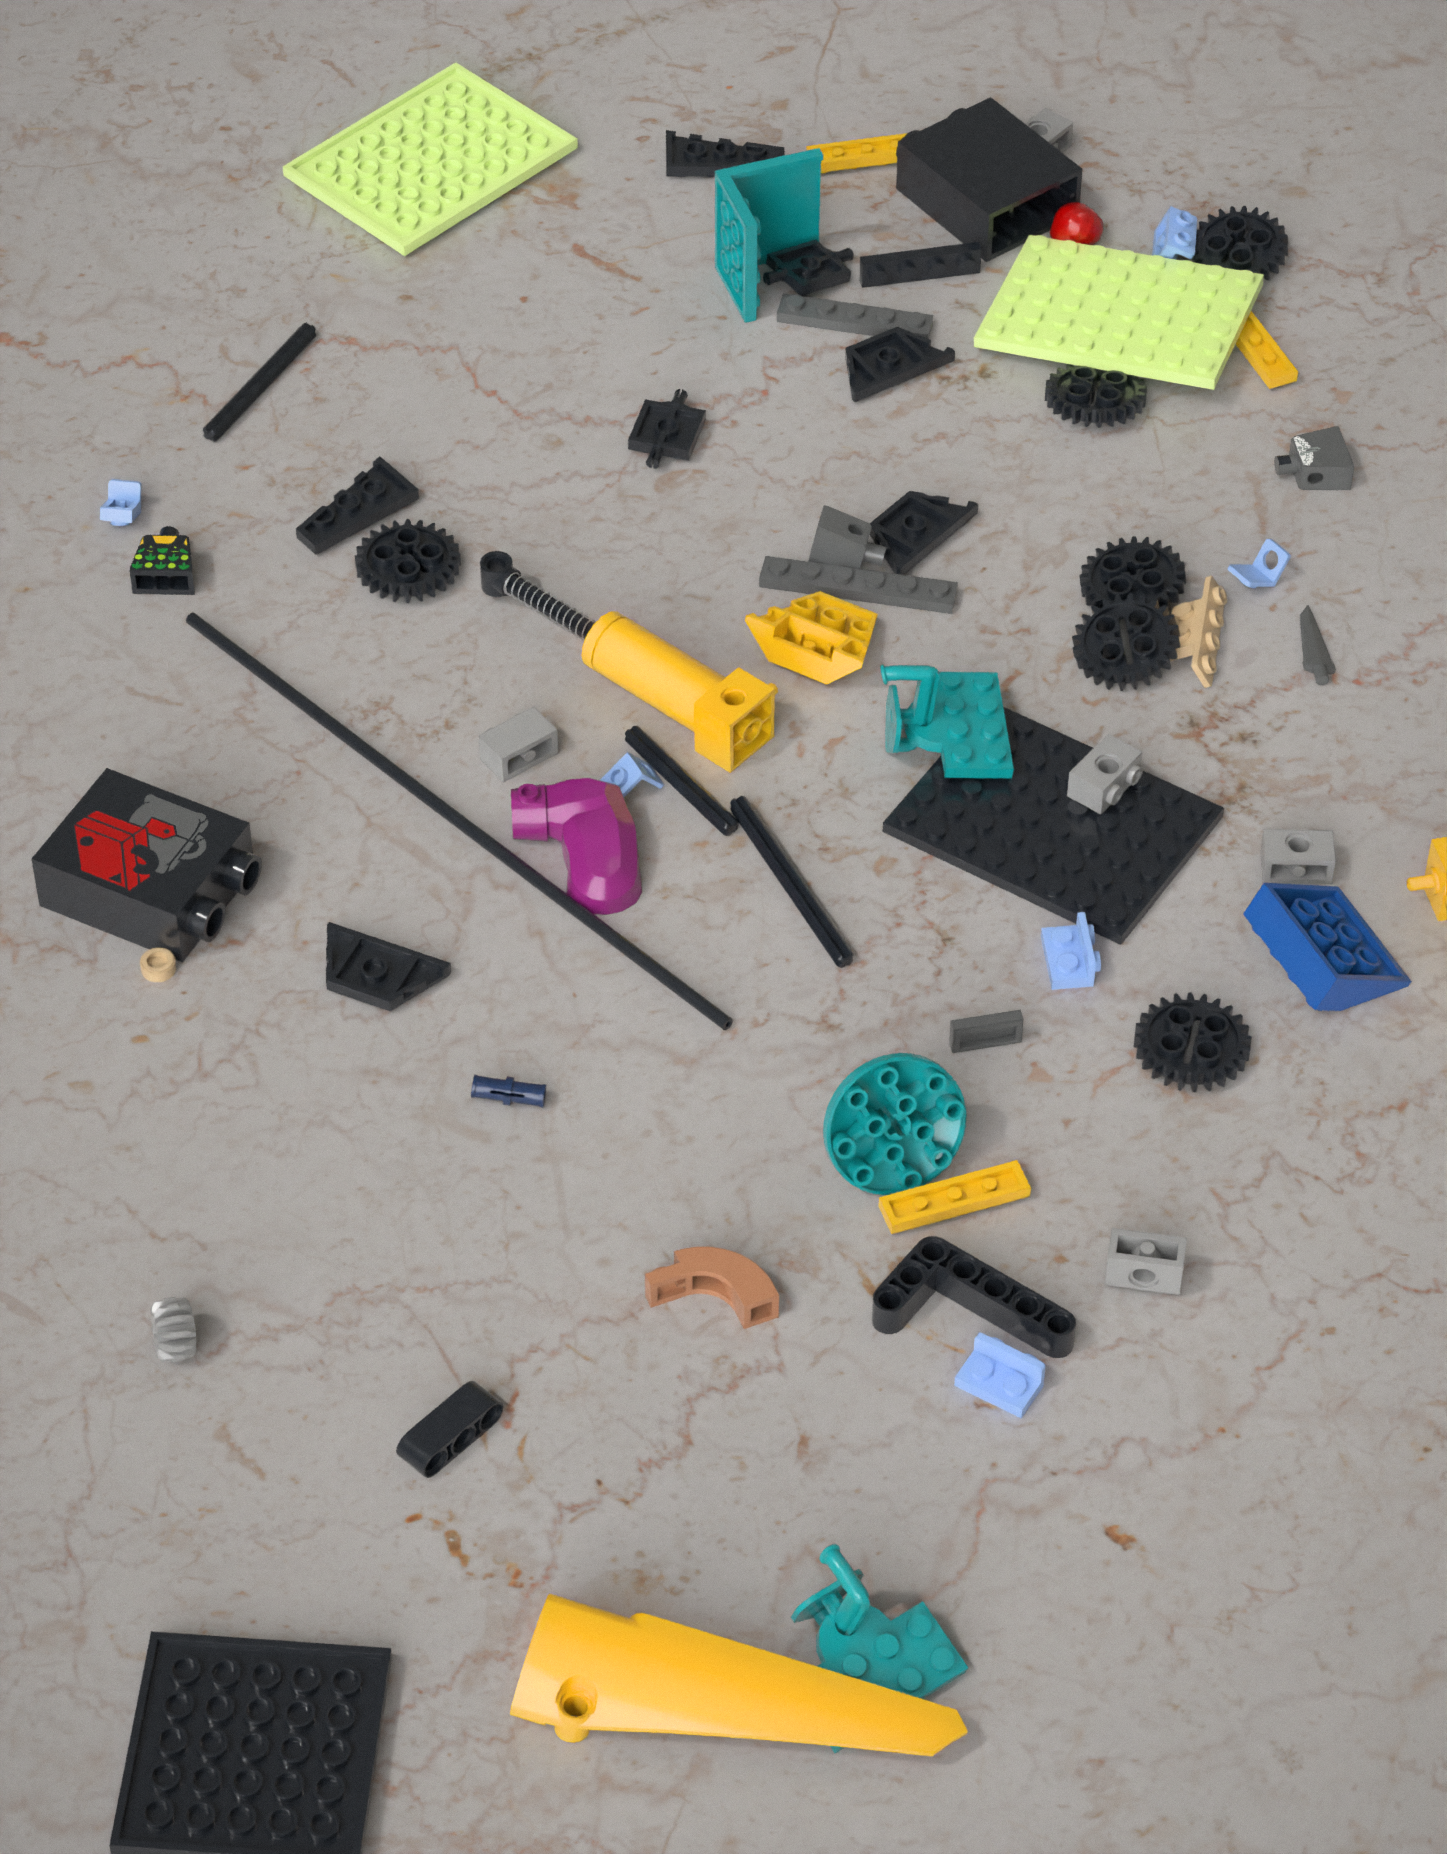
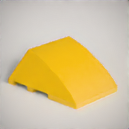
(815, 636)

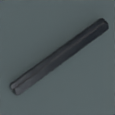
(681, 780)

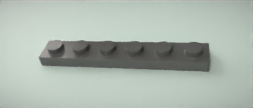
(858, 584)

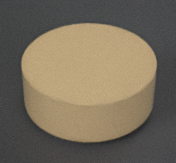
(158, 965)

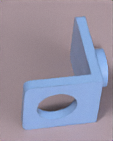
(1258, 573)
(630, 772)

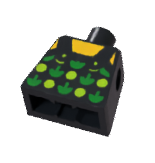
(163, 565)

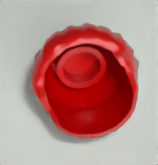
(1077, 223)

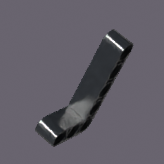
(977, 1287)

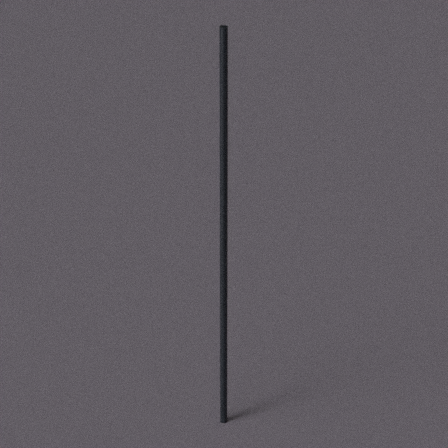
(463, 824)

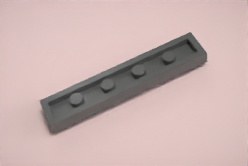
(850, 316)

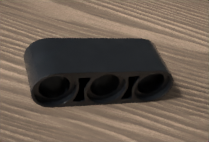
(449, 1429)

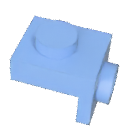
(122, 503)

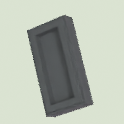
(986, 1031)

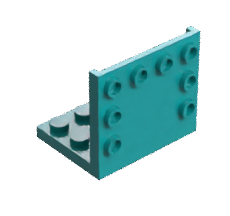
(760, 212)

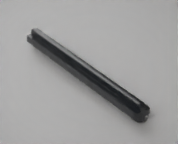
(259, 382)

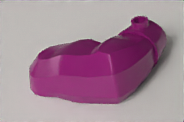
(594, 835)

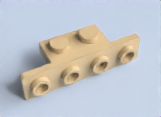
(1200, 629)

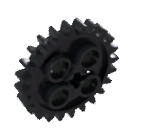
(1242, 242)
(1073, 392)
(407, 560)
(1135, 570)
(1157, 635)
(1217, 1051)

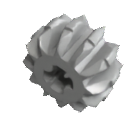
(173, 1329)

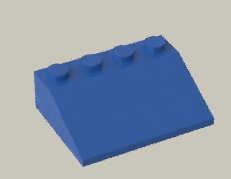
(1324, 945)

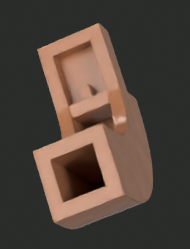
(717, 1274)

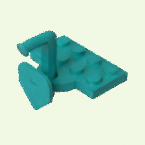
(950, 716)
(861, 1642)

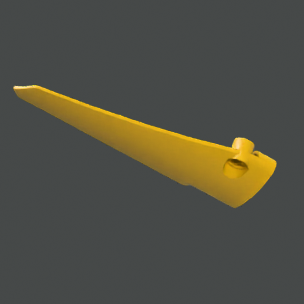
(690, 1682)

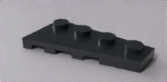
(702, 157)

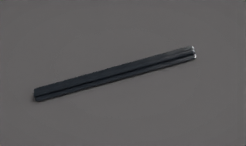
(792, 882)

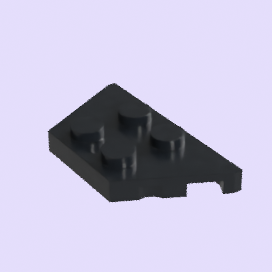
(891, 360)
(917, 527)
(378, 969)

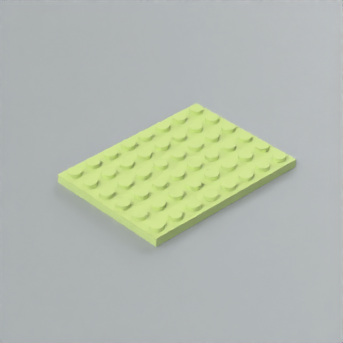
(430, 158)
(1120, 311)

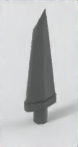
(1315, 654)

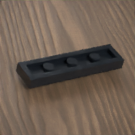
(920, 264)

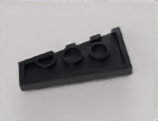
(361, 505)

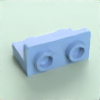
(1175, 234)
(1071, 954)
(1001, 1375)

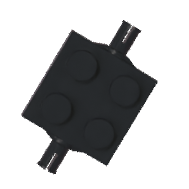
(808, 267)
(667, 429)

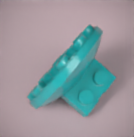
(894, 1123)

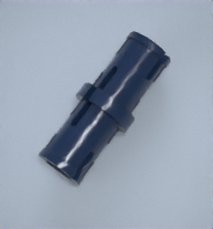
(508, 1090)

